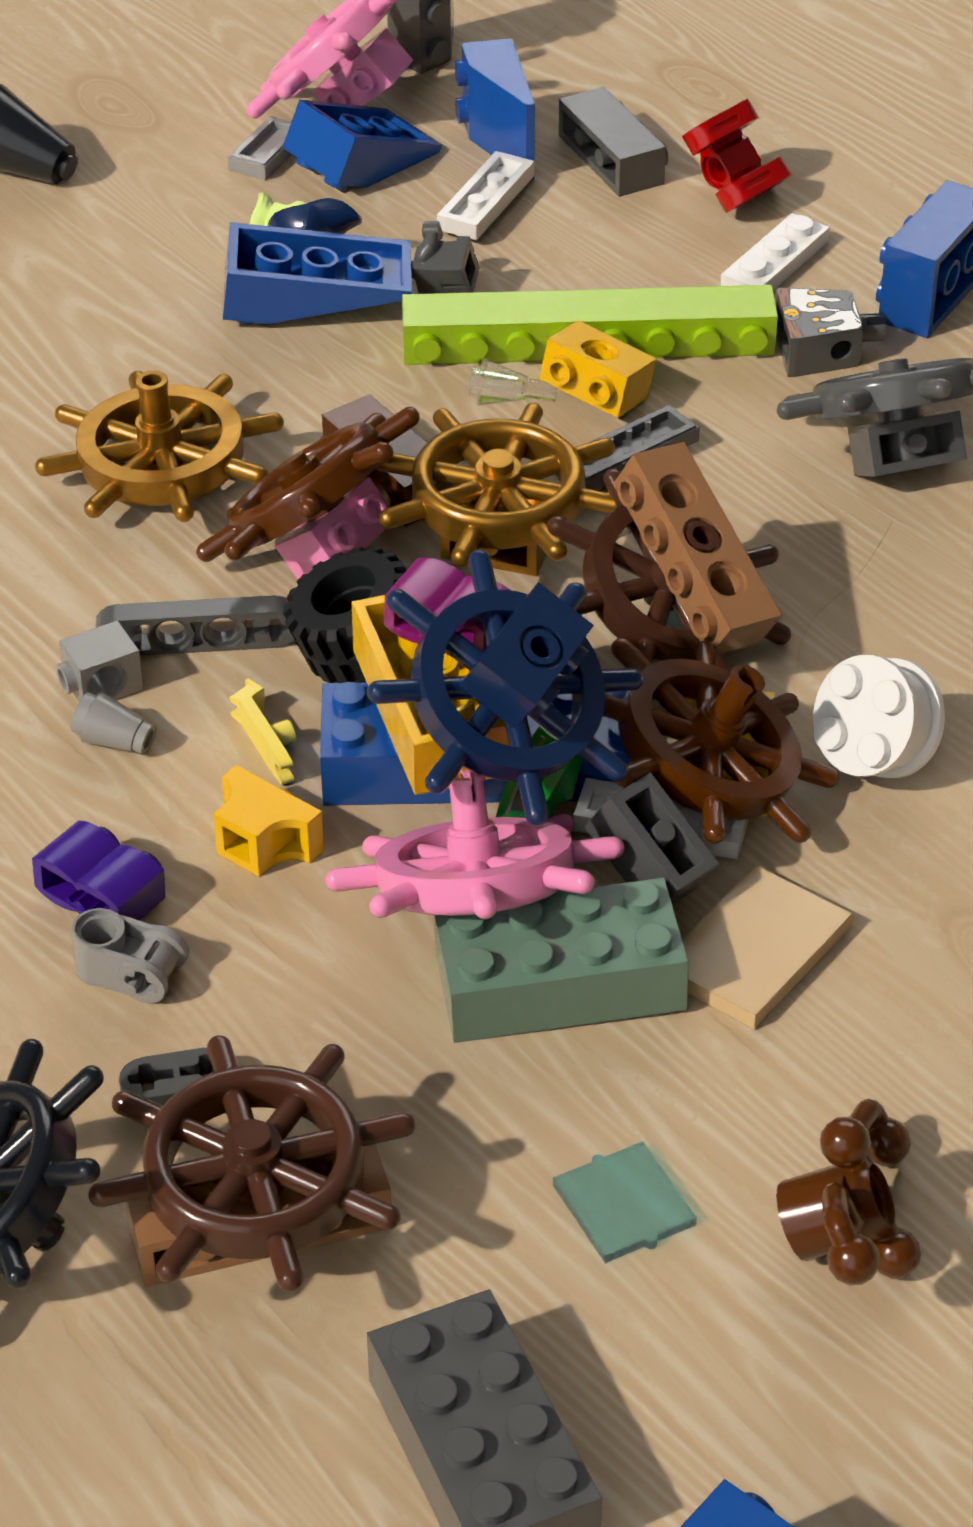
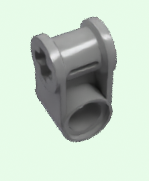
(123, 954)

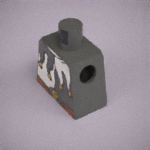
(822, 330)

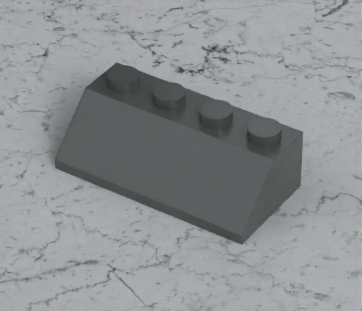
(423, 31)

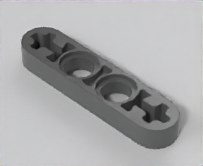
(196, 617)

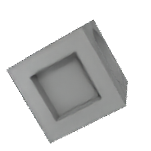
(100, 662)

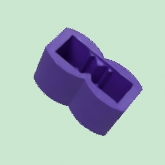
(92, 871)

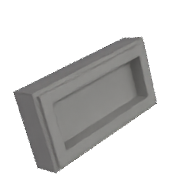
(262, 151)

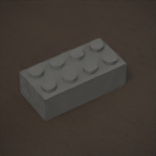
(478, 1421)

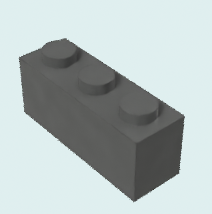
(612, 141)

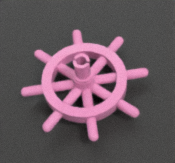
(474, 861)

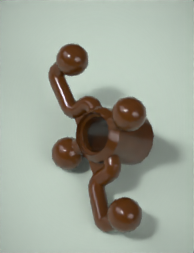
(848, 1205)

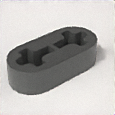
(166, 1071)

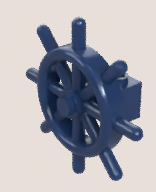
(530, 657)

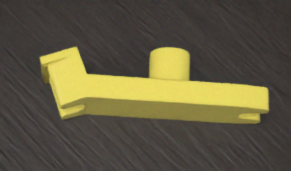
(266, 737)

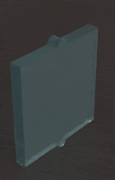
(624, 1201)

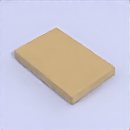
(760, 945)

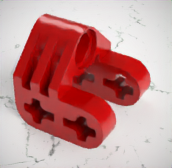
(730, 158)

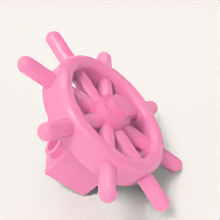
(331, 44)

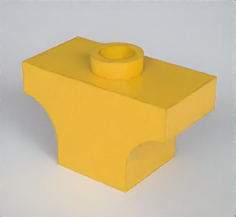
(264, 824)

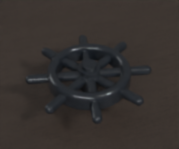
(49, 1141)

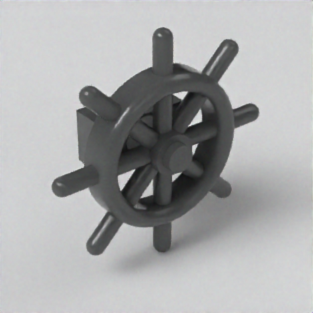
(904, 434)

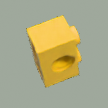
(597, 368)

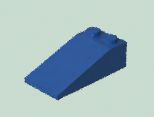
(309, 273)

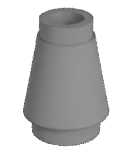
(111, 724)

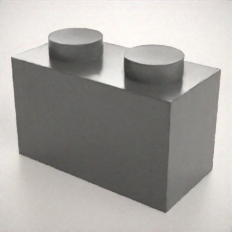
(654, 837)

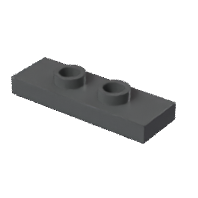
(649, 432)

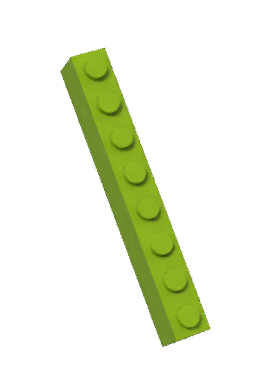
(654, 320)

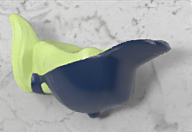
(319, 215)

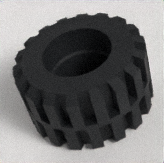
(322, 608)

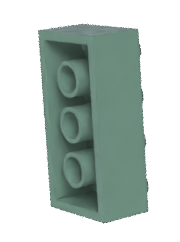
(563, 962)

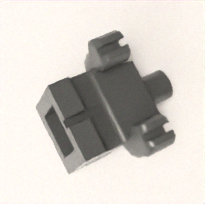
(444, 265)

